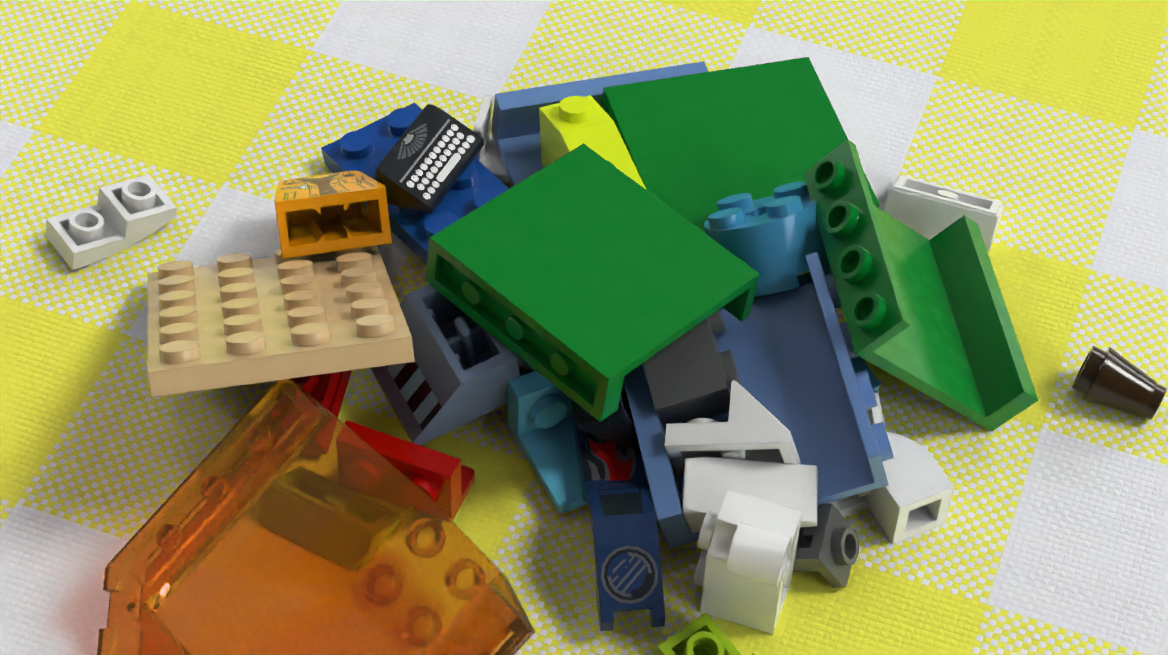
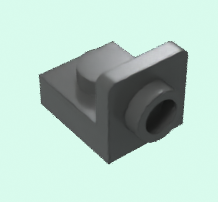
(827, 547)

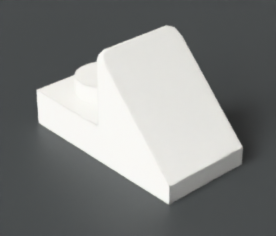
(747, 435)

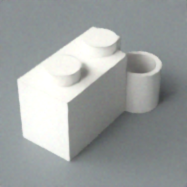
(747, 560)

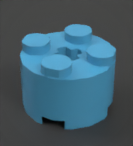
(771, 234)

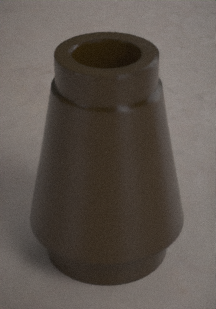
(1118, 384)

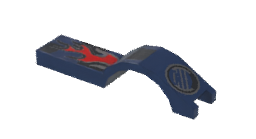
(621, 529)

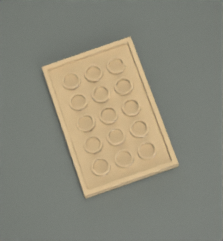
(271, 320)

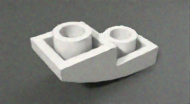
(121, 218)

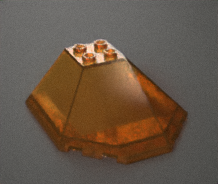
(304, 548)

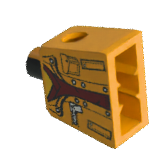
(331, 213)

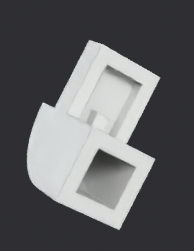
(915, 496)

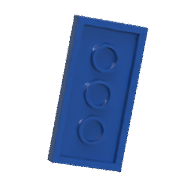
(366, 149)

